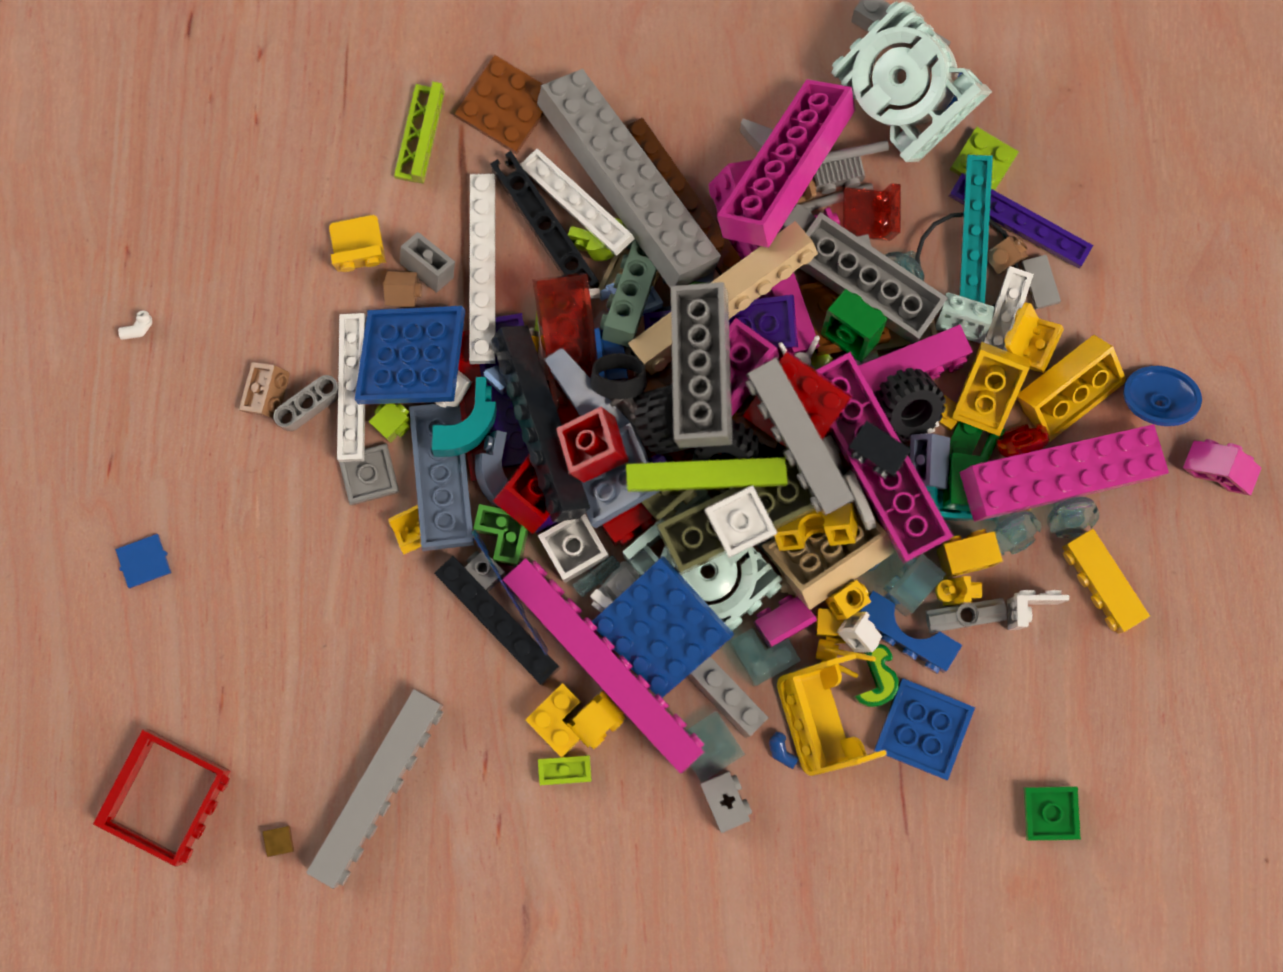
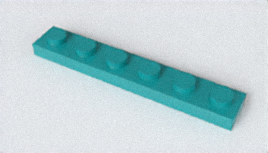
(976, 227)

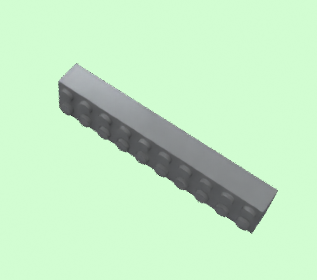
(628, 179)

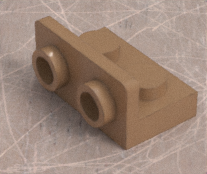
(264, 389)

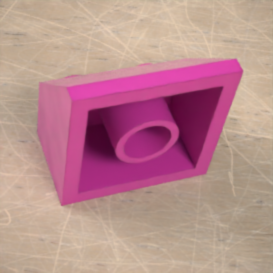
(783, 621)

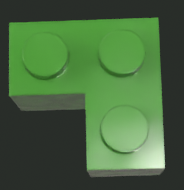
(510, 534)

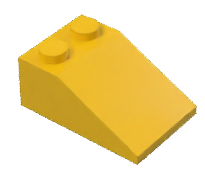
(991, 388)

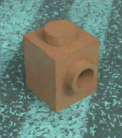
(401, 289)

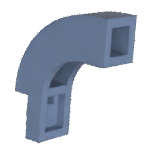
(489, 466)

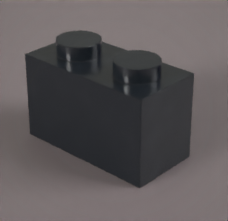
(878, 450)

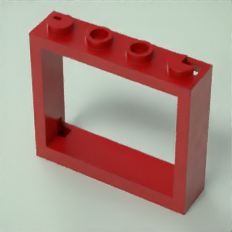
(124, 781)

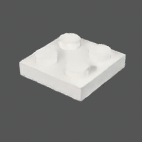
(740, 521)

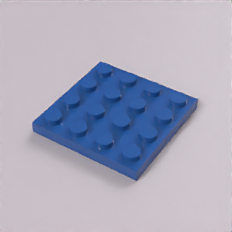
(410, 355)
(662, 627)

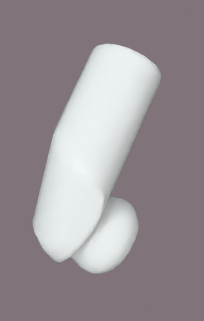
(140, 327)

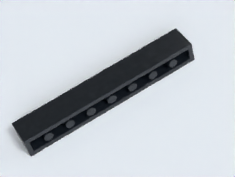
(538, 421)

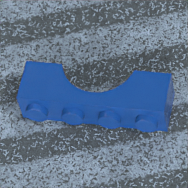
(936, 651)

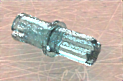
(595, 576)

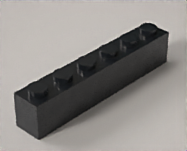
(497, 620)

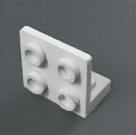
(1017, 607)

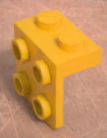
(356, 243)
(1033, 338)

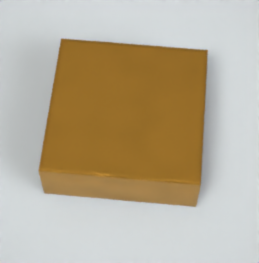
(278, 841)

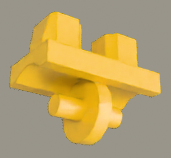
(958, 590)

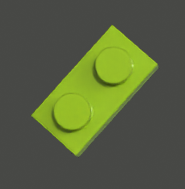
(564, 770)

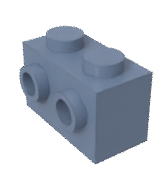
(931, 458)

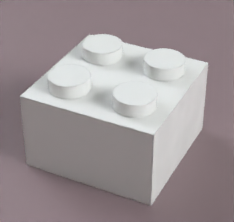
(573, 547)

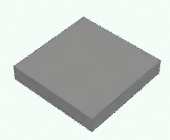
(371, 477)

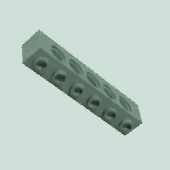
(624, 328)

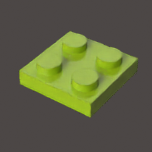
(985, 144)

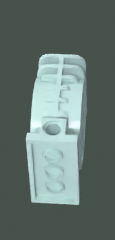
(903, 26)
(756, 578)

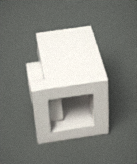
(860, 633)

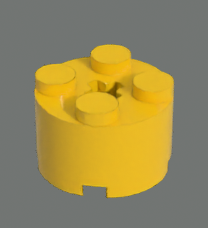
(596, 719)

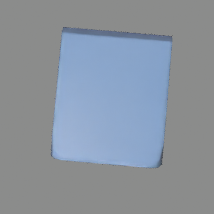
(496, 379)

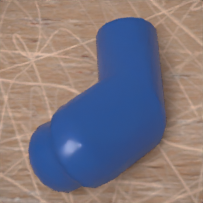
(779, 752)

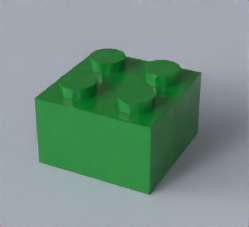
(853, 325)

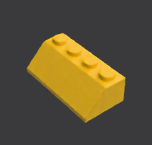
(1072, 386)

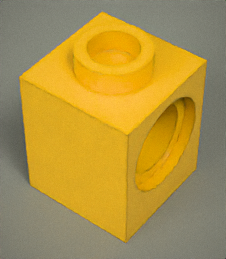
(839, 604)

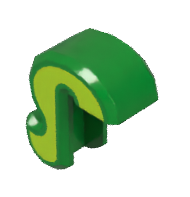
(884, 678)

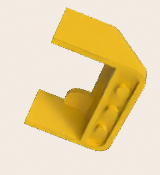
(815, 719)

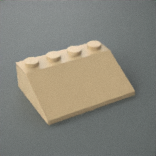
(825, 569)

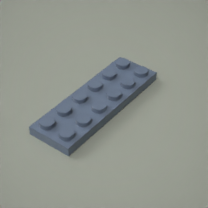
(440, 483)

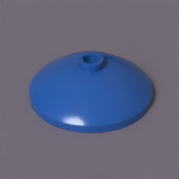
(1162, 396)

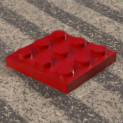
(817, 394)

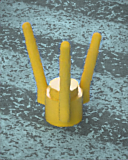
(829, 650)

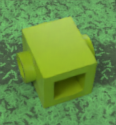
(391, 420)

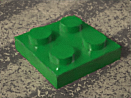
(1052, 813)

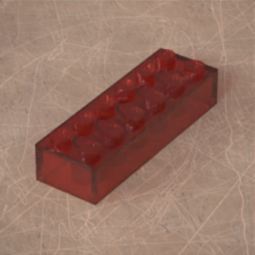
(565, 324)

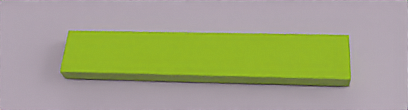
(706, 474)

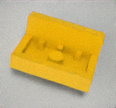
(407, 529)

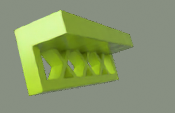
(425, 134)

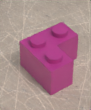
(1223, 465)

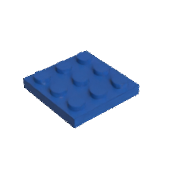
(924, 729)

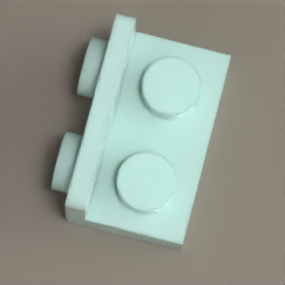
(970, 314)

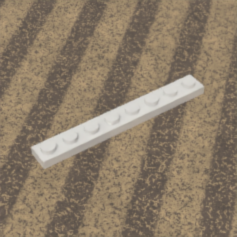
(482, 269)

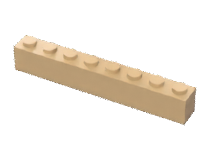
(744, 283)

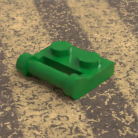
(966, 438)

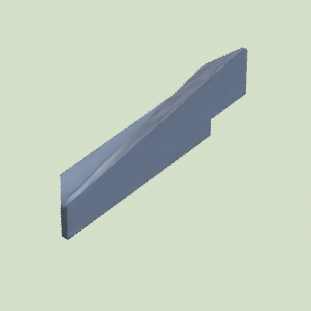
(577, 387)

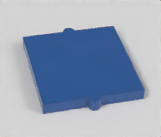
(143, 561)

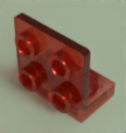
(873, 212)

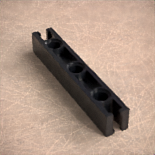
(535, 211)

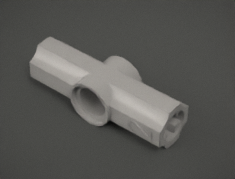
(982, 613)

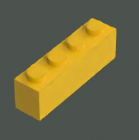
(1105, 581)

